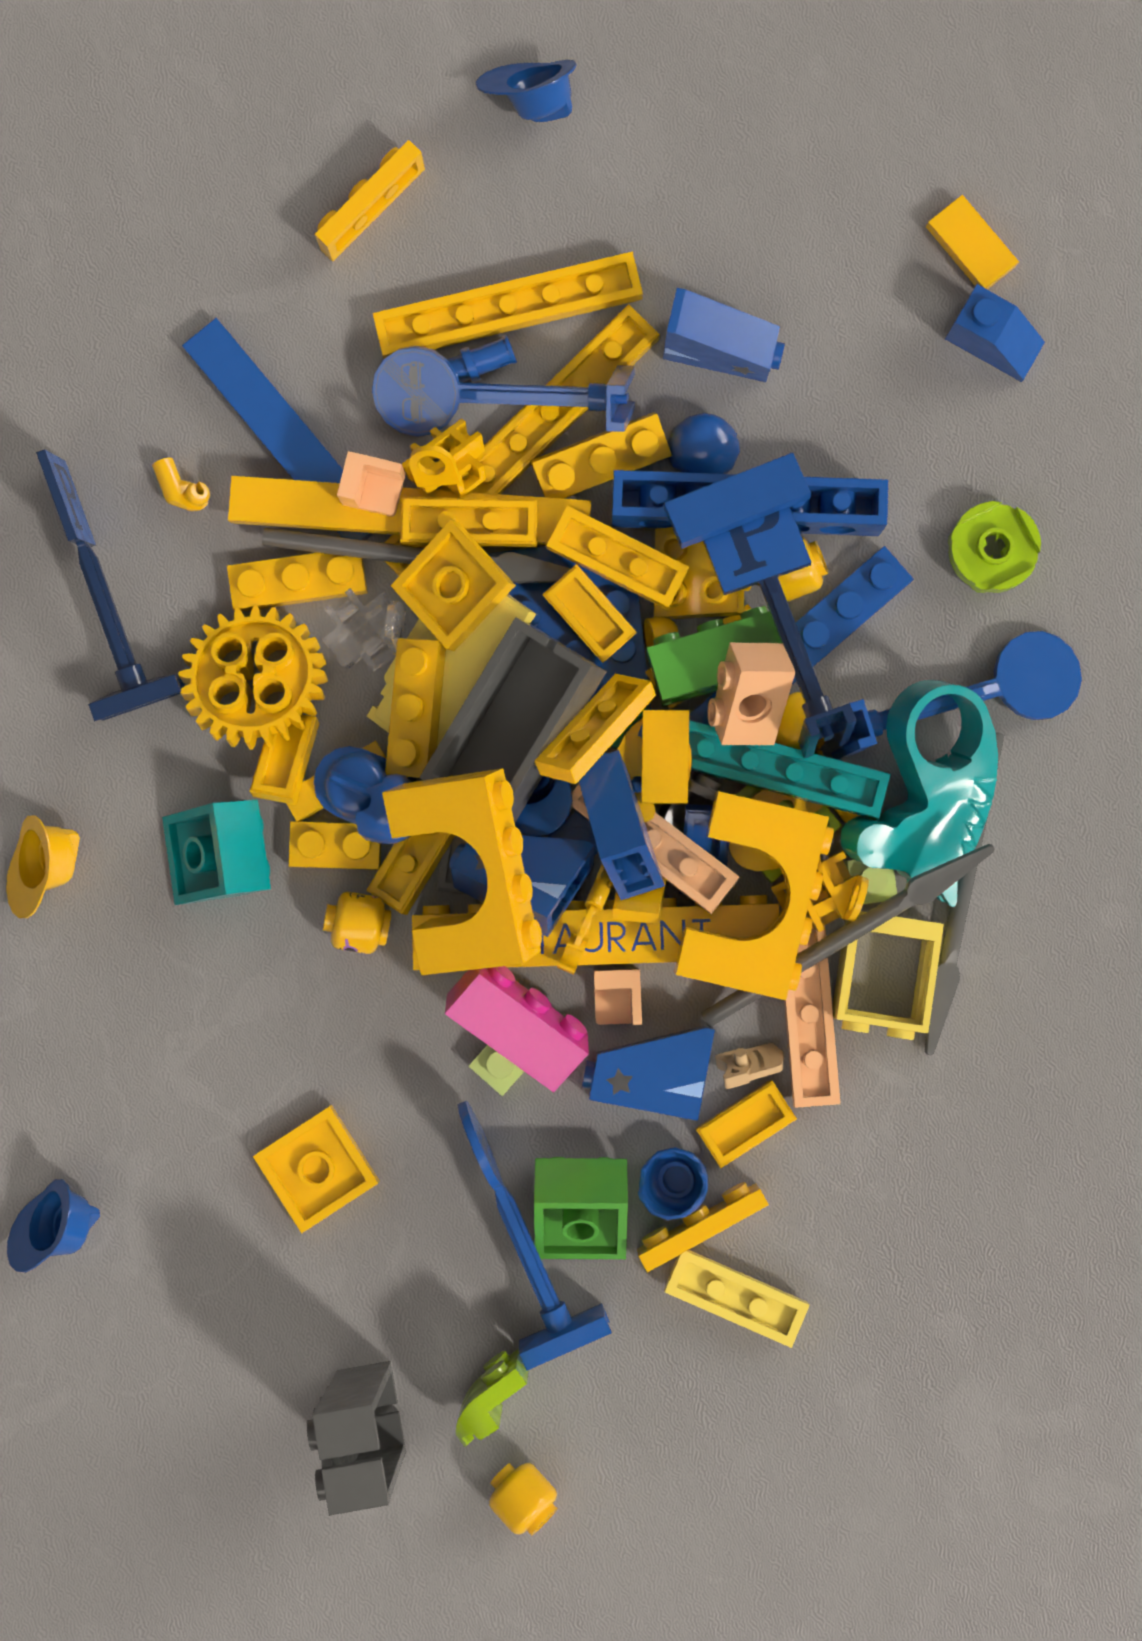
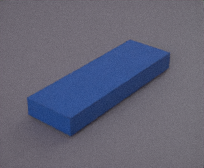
(737, 500)

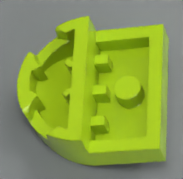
(483, 1402)

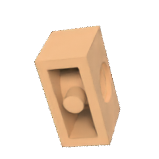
(751, 693)

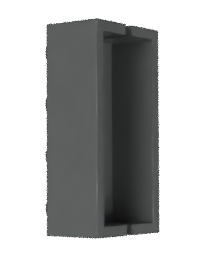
(516, 710)
(356, 1447)

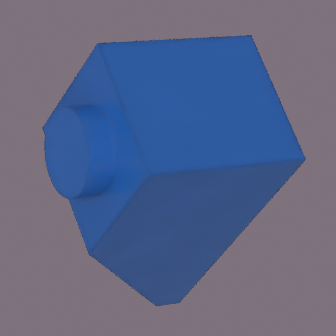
(996, 333)

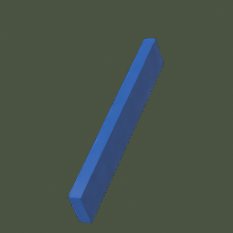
(263, 409)

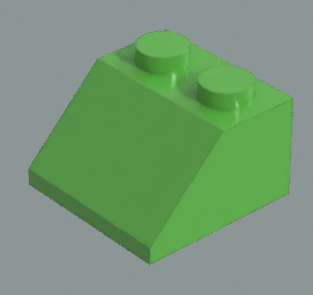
(580, 1208)

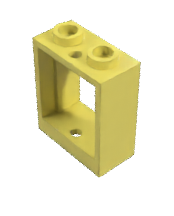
(898, 1027)

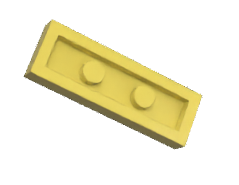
(737, 1297)

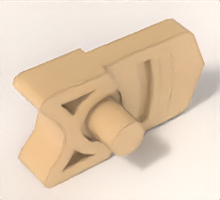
(749, 1064)

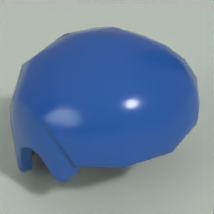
(703, 445)
(373, 821)
(673, 1183)

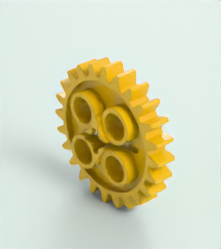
(213, 678)

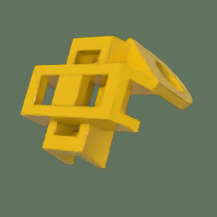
(457, 456)
(843, 891)

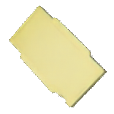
(461, 666)

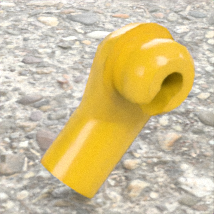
(178, 491)

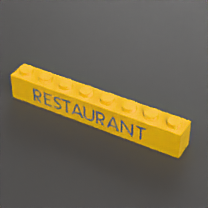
(634, 942)

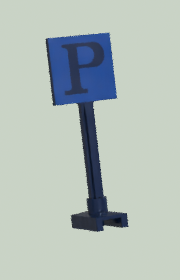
(758, 556)
(135, 688)

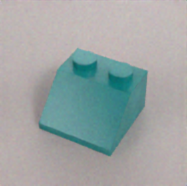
(216, 851)

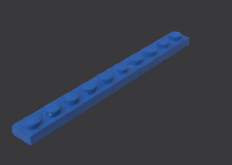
(820, 631)

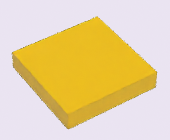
(452, 585)
(316, 1169)

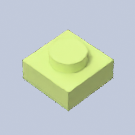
(881, 881)
(495, 1070)

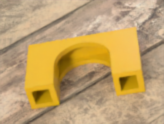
(480, 813)
(766, 960)

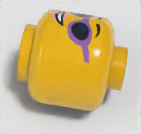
(357, 922)

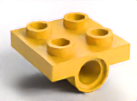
(700, 590)

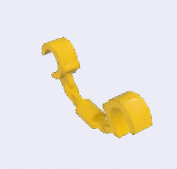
(594, 904)

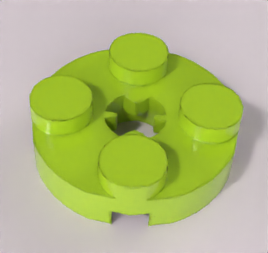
(1018, 557)

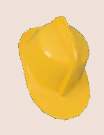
(40, 863)

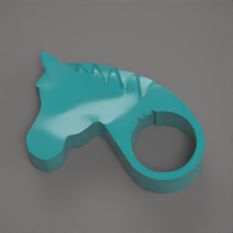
(945, 797)

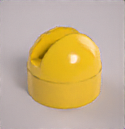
(657, 627)

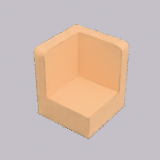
(371, 484)
(617, 997)

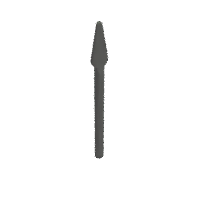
(516, 566)
(918, 891)
(948, 972)

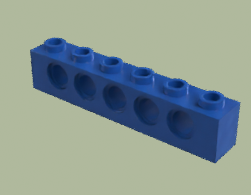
(834, 506)

